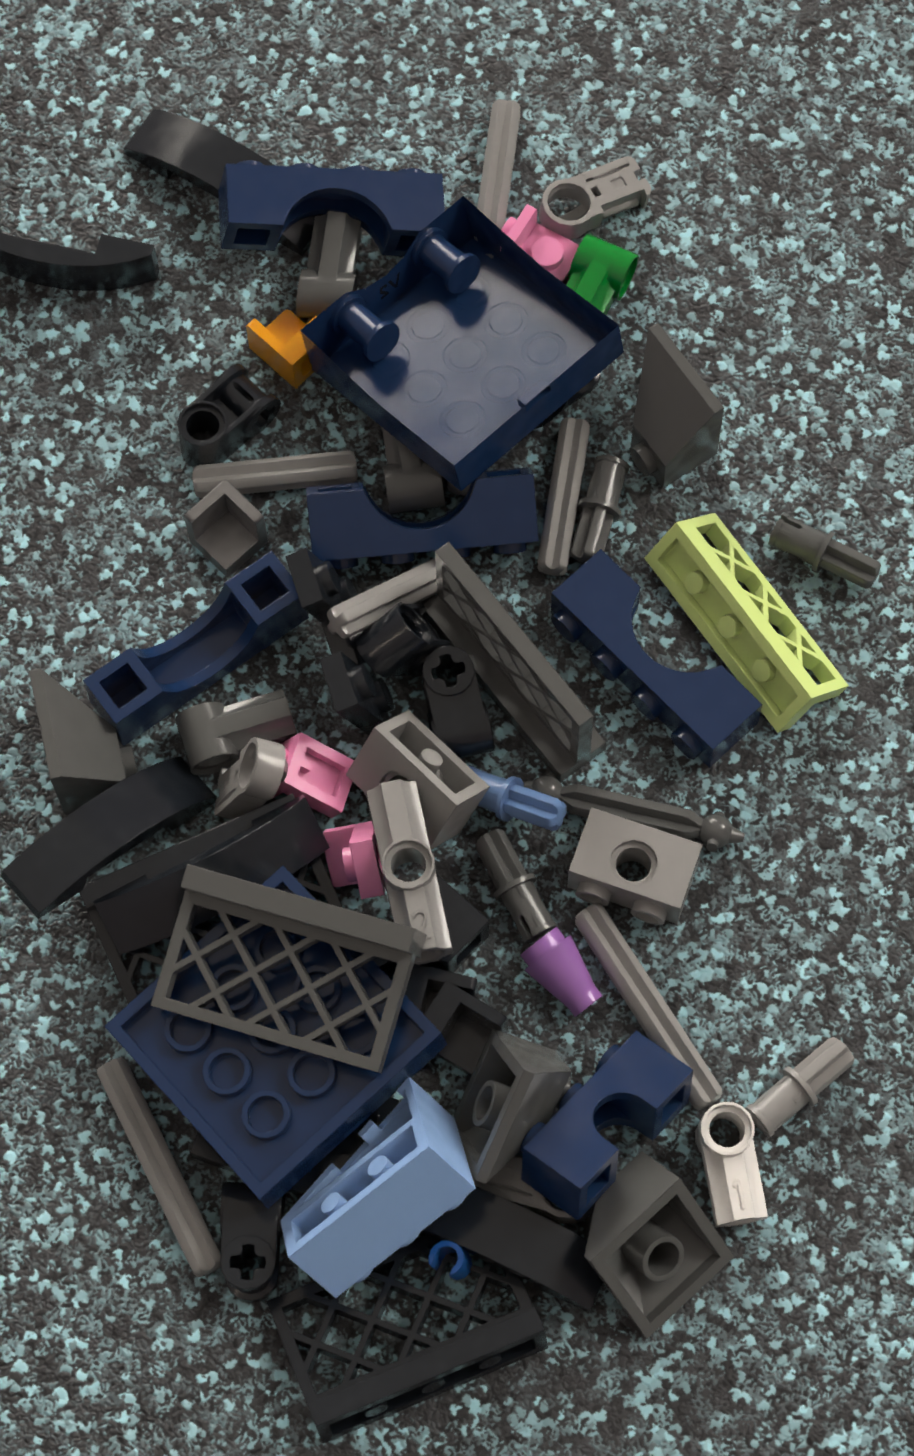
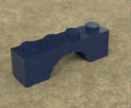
(265, 200)
(493, 512)
(155, 681)
(701, 708)

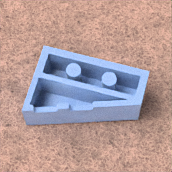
(382, 1196)

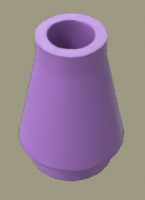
(561, 971)

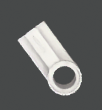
(732, 1171)

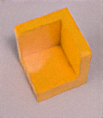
(282, 346)

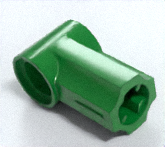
(601, 272)

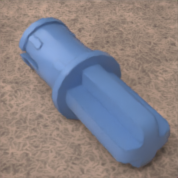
(511, 799)

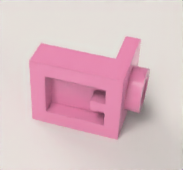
(542, 244)
(317, 774)
(355, 858)

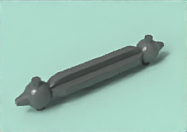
(714, 830)

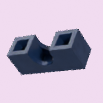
(631, 1087)

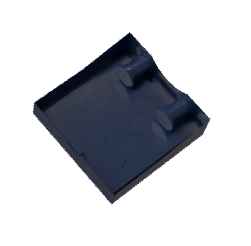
(461, 346)
(257, 1100)

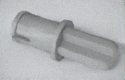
(800, 1085)

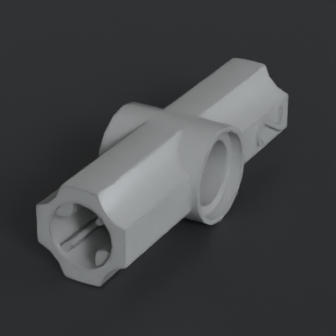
(402, 839)

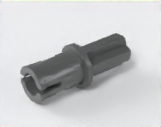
(599, 507)
(823, 551)
(514, 886)

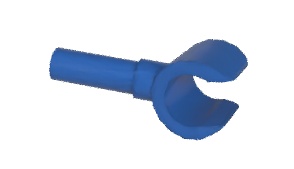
(445, 1247)

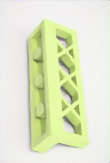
(740, 621)

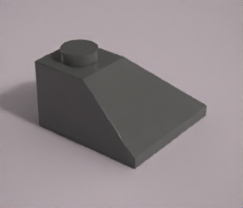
(674, 414)
(78, 744)
(505, 1097)
(652, 1243)

